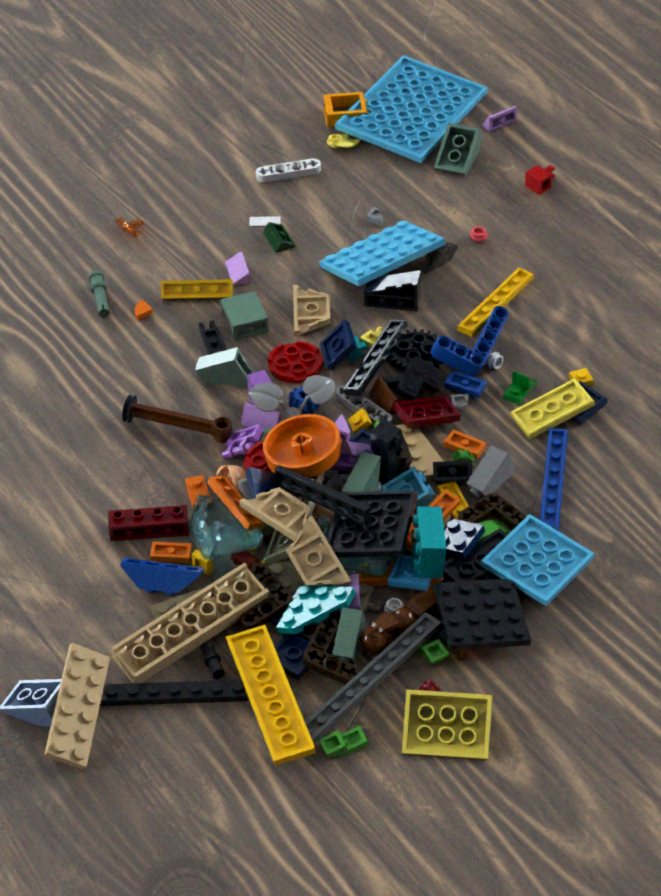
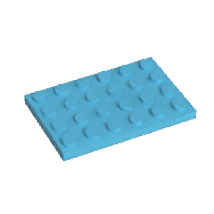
(381, 253)

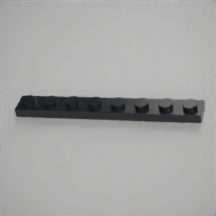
(173, 692)

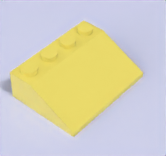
(447, 724)

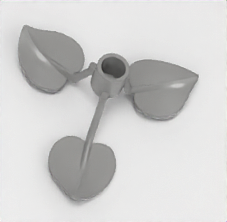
(268, 395)

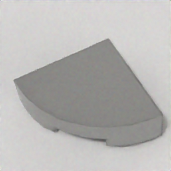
(375, 217)
(459, 401)

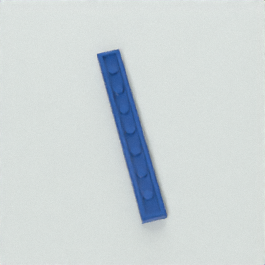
(554, 477)

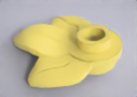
(342, 140)

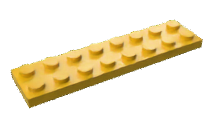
(270, 695)

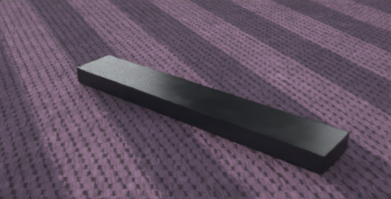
(375, 357)
(323, 495)

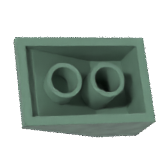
(459, 148)

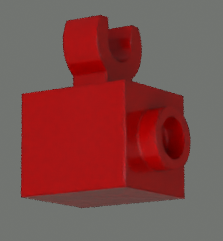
(539, 179)

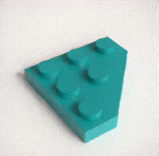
(313, 605)

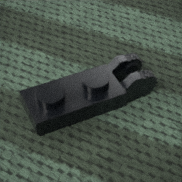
(211, 338)

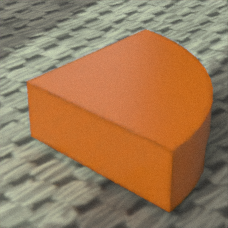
(142, 310)

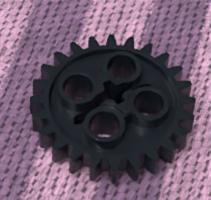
(413, 345)

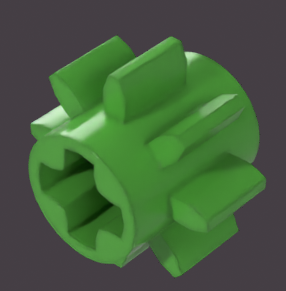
(464, 455)

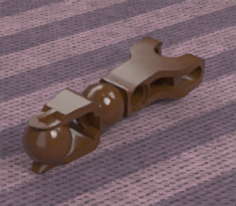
(391, 626)

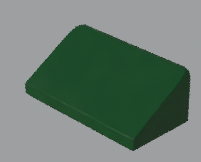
(278, 237)

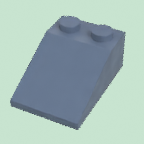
(33, 701)

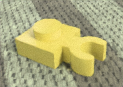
(371, 337)

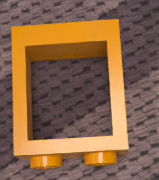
(342, 100)

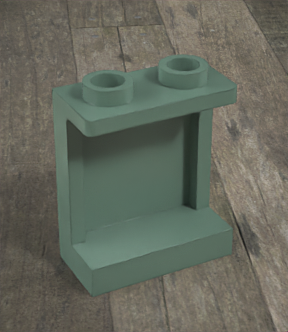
(245, 315)

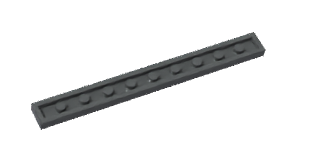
(371, 676)

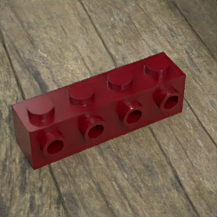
(148, 523)

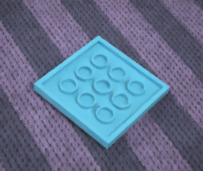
(537, 559)

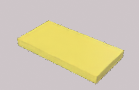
(552, 408)

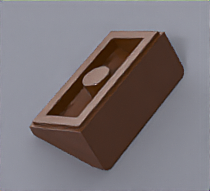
(383, 396)

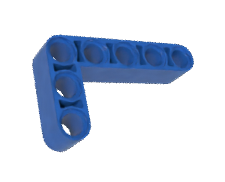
(471, 360)

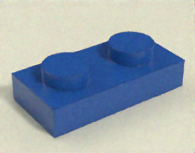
(465, 384)

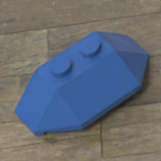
(160, 576)

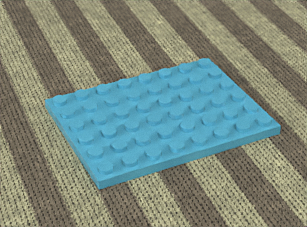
(412, 108)

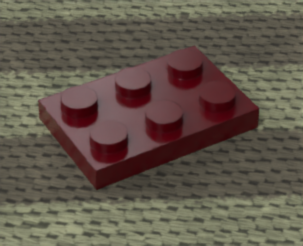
(426, 412)

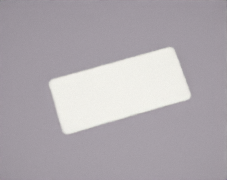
(263, 221)

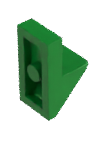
(519, 388)

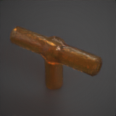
(130, 226)

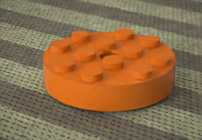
(312, 433)

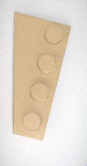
(421, 451)

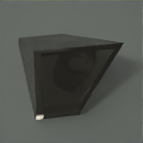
(438, 257)

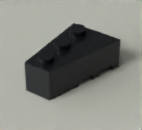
(394, 291)
(391, 446)

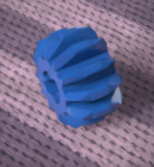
(297, 397)

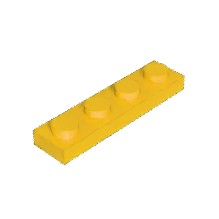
(196, 289)

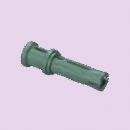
(98, 288)

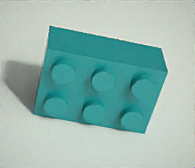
(429, 542)

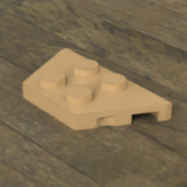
(310, 310)
(279, 511)
(315, 558)

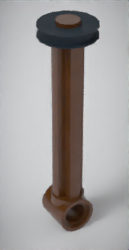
(219, 428)

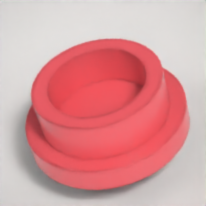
(478, 234)

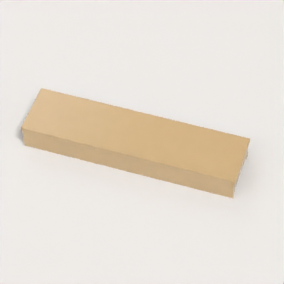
(189, 626)

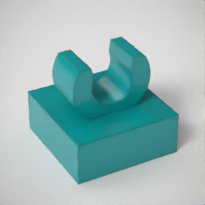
(358, 351)

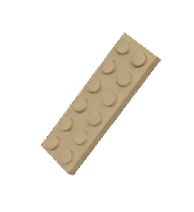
(77, 706)

